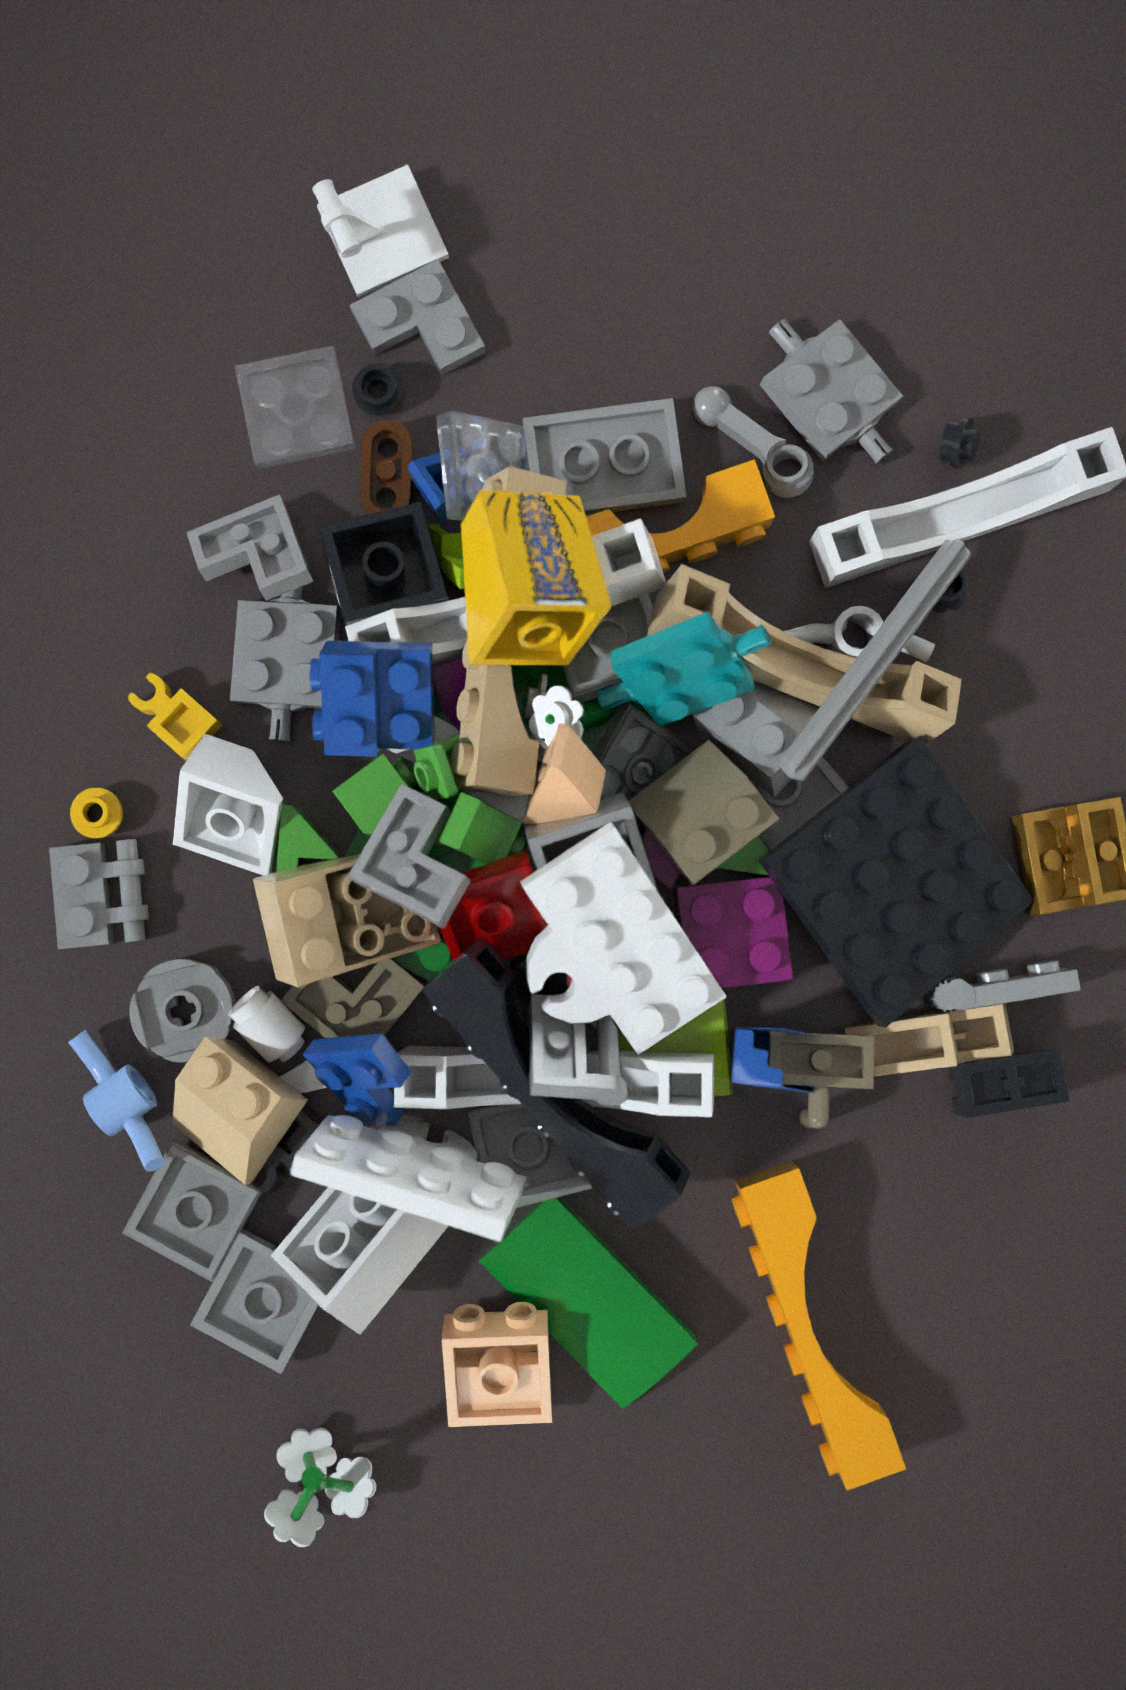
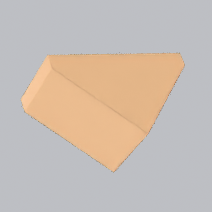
(566, 780)

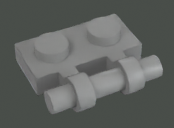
(83, 894)

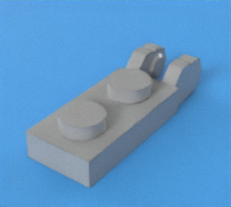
(998, 988)

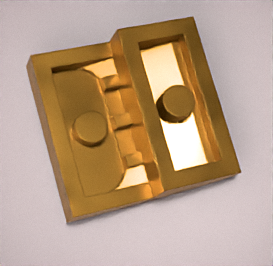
(1072, 855)

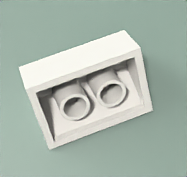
(354, 1254)

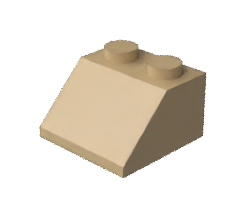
(233, 1106)

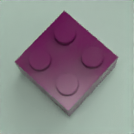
(737, 930)

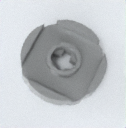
(158, 994)

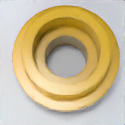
(110, 818)

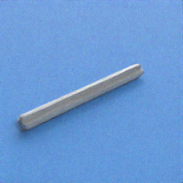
(874, 660)

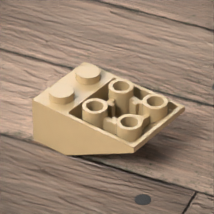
(329, 925)

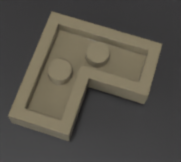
(370, 1009)

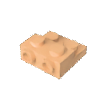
(497, 1366)

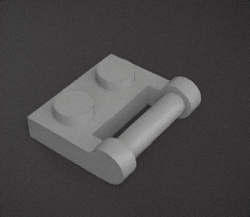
(559, 1058)

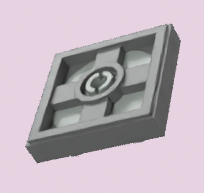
(636, 753)

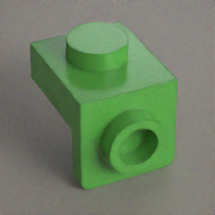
(434, 768)

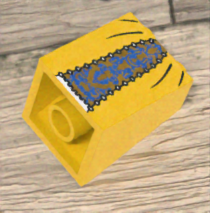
(529, 579)

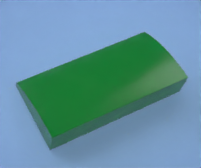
(592, 1300)

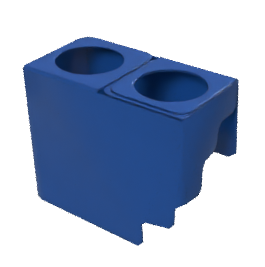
(751, 1058)

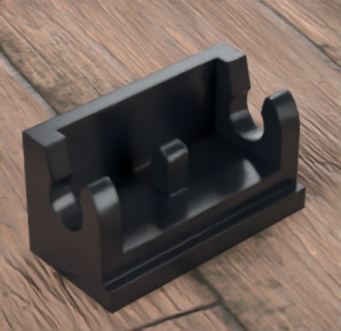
(1009, 1083)

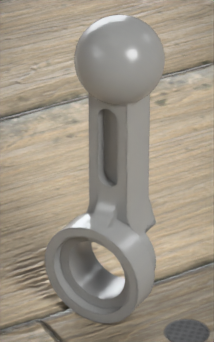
(714, 409)

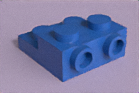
(373, 696)

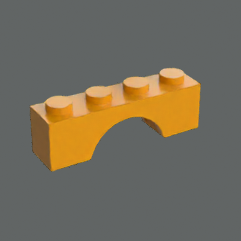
(730, 510)

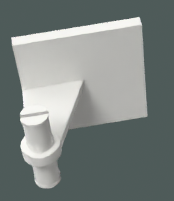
(380, 229)

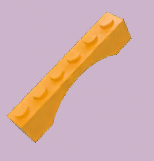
(855, 1426)

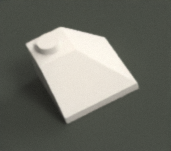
(227, 806)

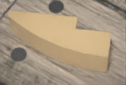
(938, 1039)

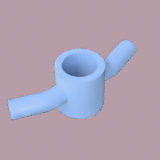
(119, 1100)

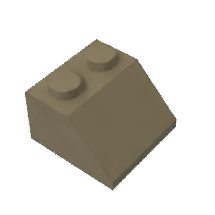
(702, 812)

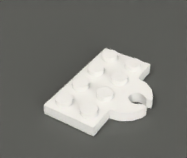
(614, 944)
(412, 1174)

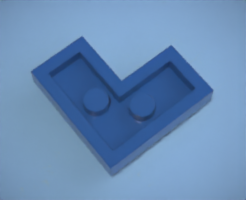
(360, 1075)

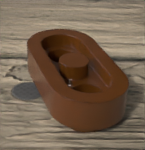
(383, 473)

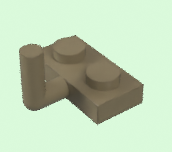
(821, 1064)

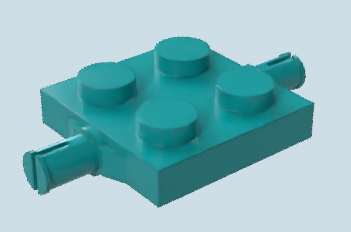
(683, 669)

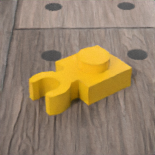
(178, 719)

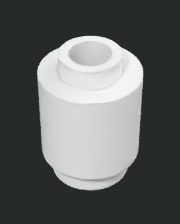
(267, 1025)

